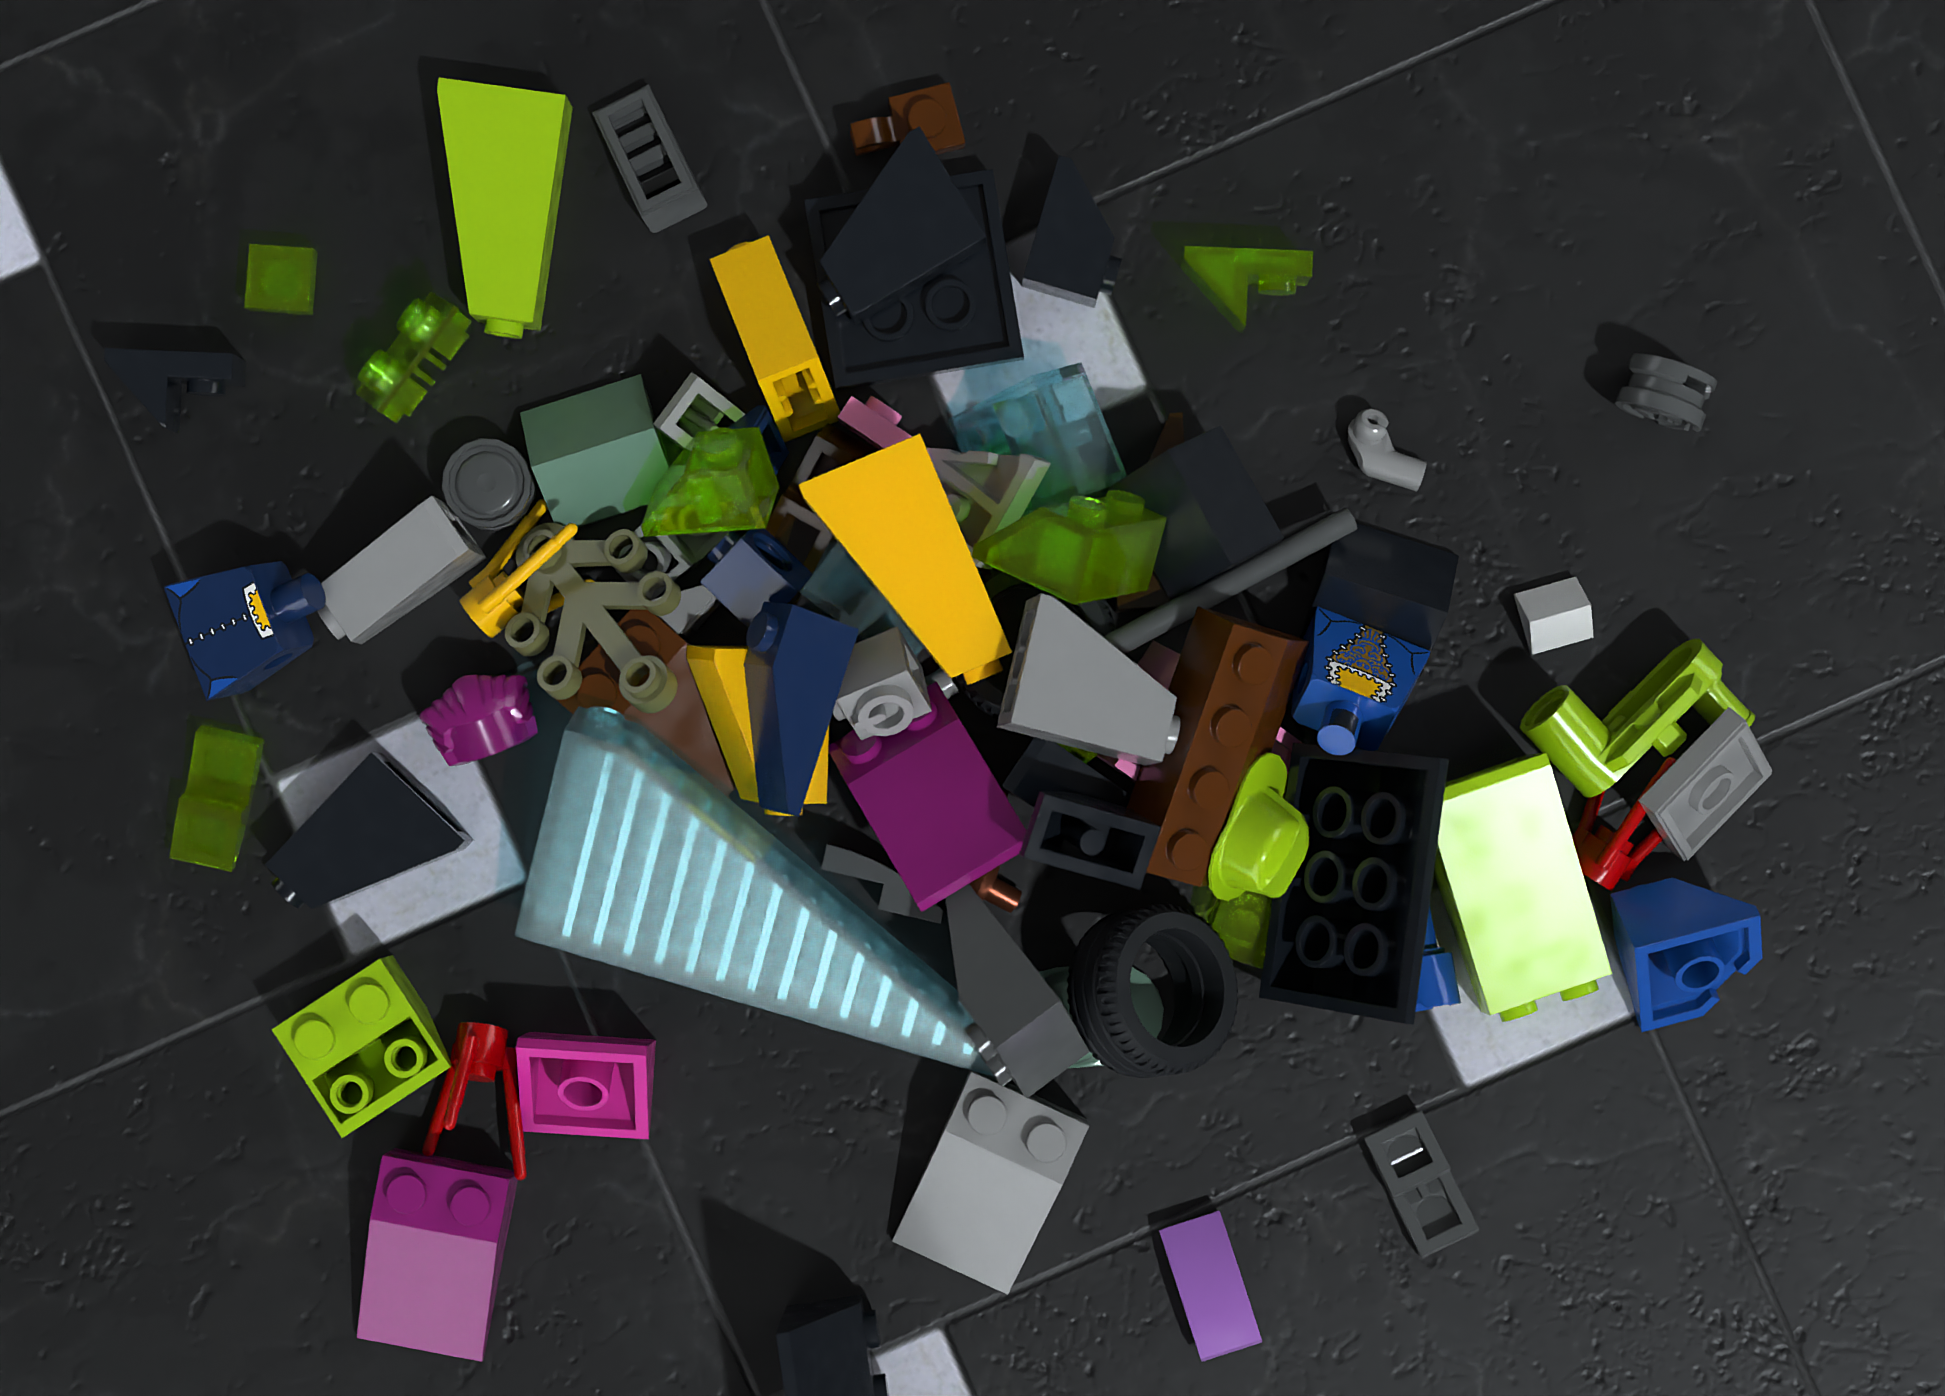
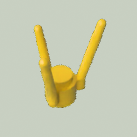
(498, 597)

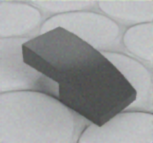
(894, 895)
(1421, 1184)

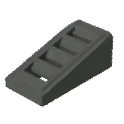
(668, 195)

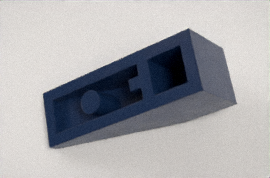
(792, 689)

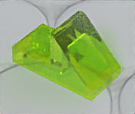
(1225, 275)

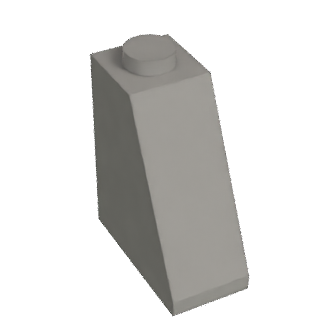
(398, 571)
(1083, 690)

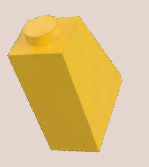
(775, 338)
(723, 689)

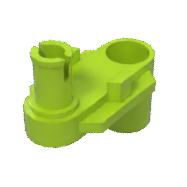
(1599, 752)

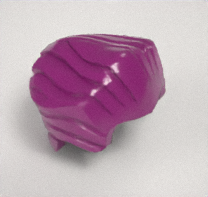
(480, 717)

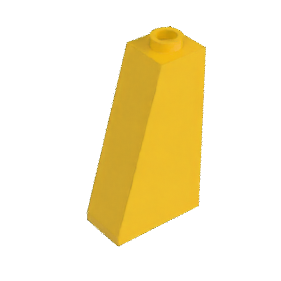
(909, 546)

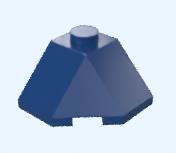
(1681, 947)

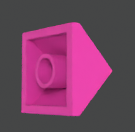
(585, 1084)

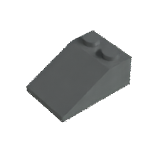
(1012, 1009)

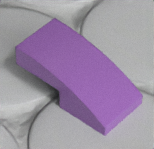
(1210, 1286)

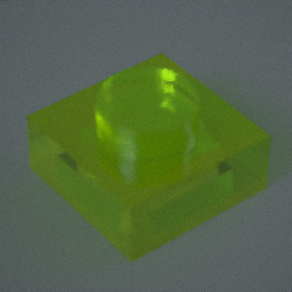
(281, 279)

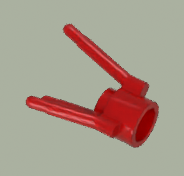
(1606, 854)
(476, 1057)

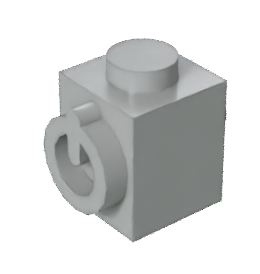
(882, 686)

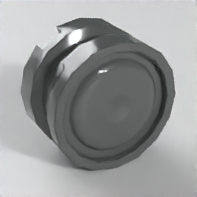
(1666, 392)
(489, 484)

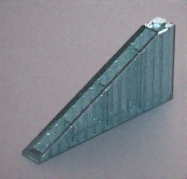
(686, 887)

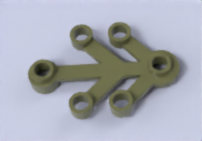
(587, 607)

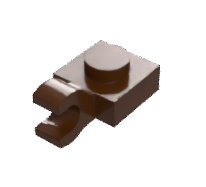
(929, 108)

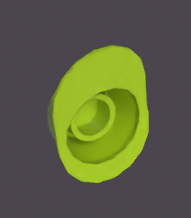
(1262, 837)

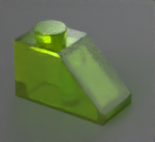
(714, 486)

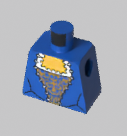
(1353, 682)

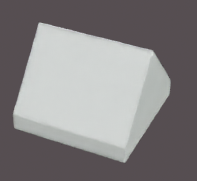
(1555, 615)

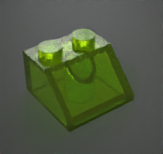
(1080, 547)

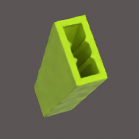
(506, 189)

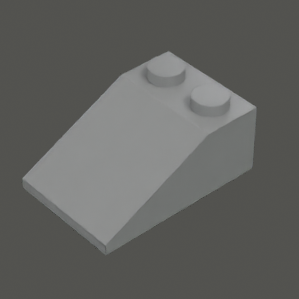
(991, 1181)

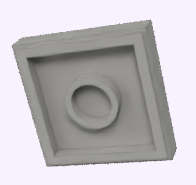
(1706, 785)

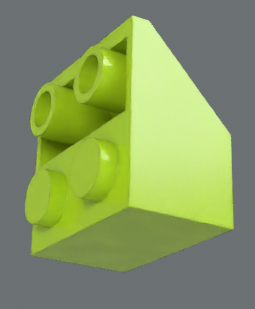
(364, 1045)

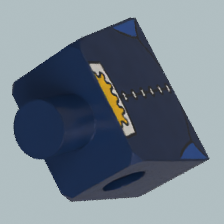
(244, 623)

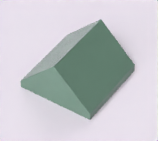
(596, 452)

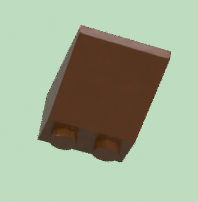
(683, 723)

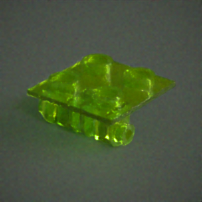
(387, 374)

